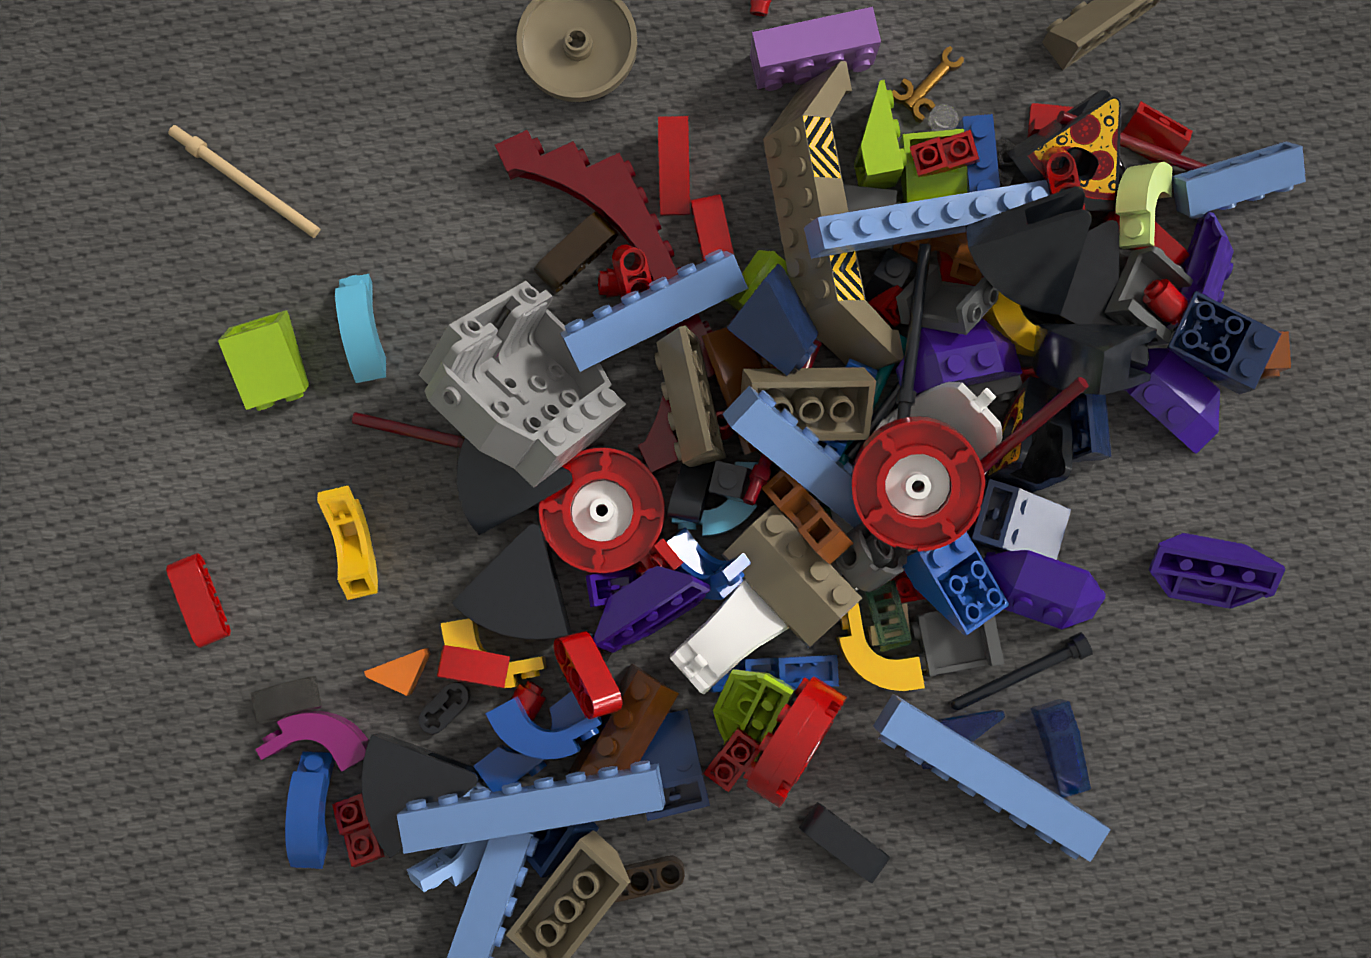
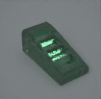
(892, 642)

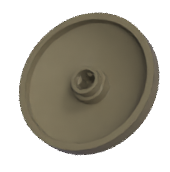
(577, 46)

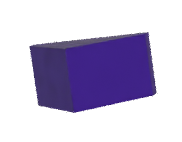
(605, 585)

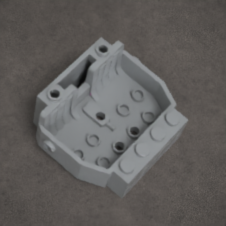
(515, 387)

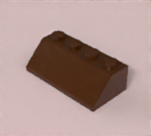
(729, 358)
(627, 732)

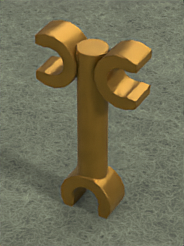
(915, 99)

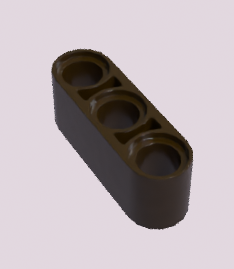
(574, 251)
(657, 882)

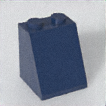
(776, 323)

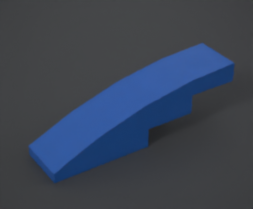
(790, 669)

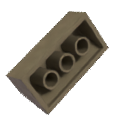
(1090, 27)
(689, 398)
(826, 400)
(792, 577)
(571, 900)

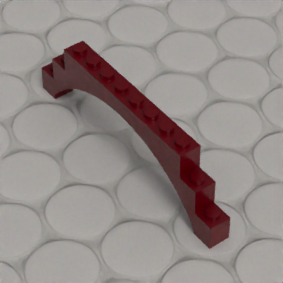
(613, 194)

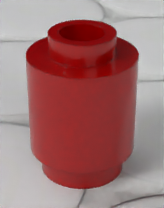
(1165, 300)
(530, 697)

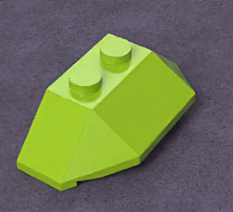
(751, 703)

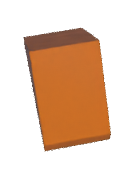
(401, 673)

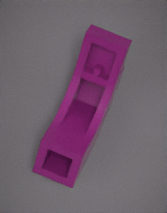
(331, 730)

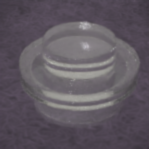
(943, 118)

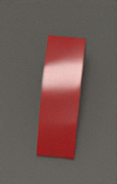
(674, 165)

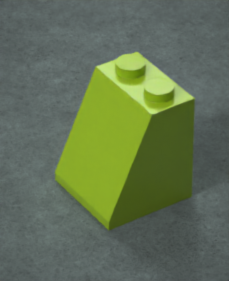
(265, 361)

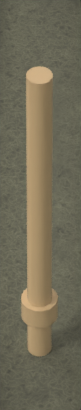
(198, 149)

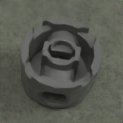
(869, 560)

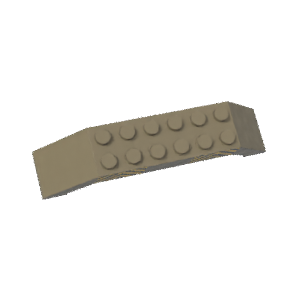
(810, 186)

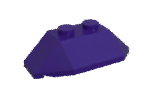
(1208, 260)
(962, 358)
(1179, 398)
(1214, 571)
(1045, 587)
(647, 606)

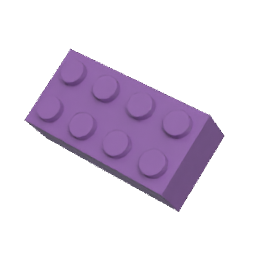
(813, 46)

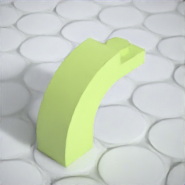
(1137, 202)

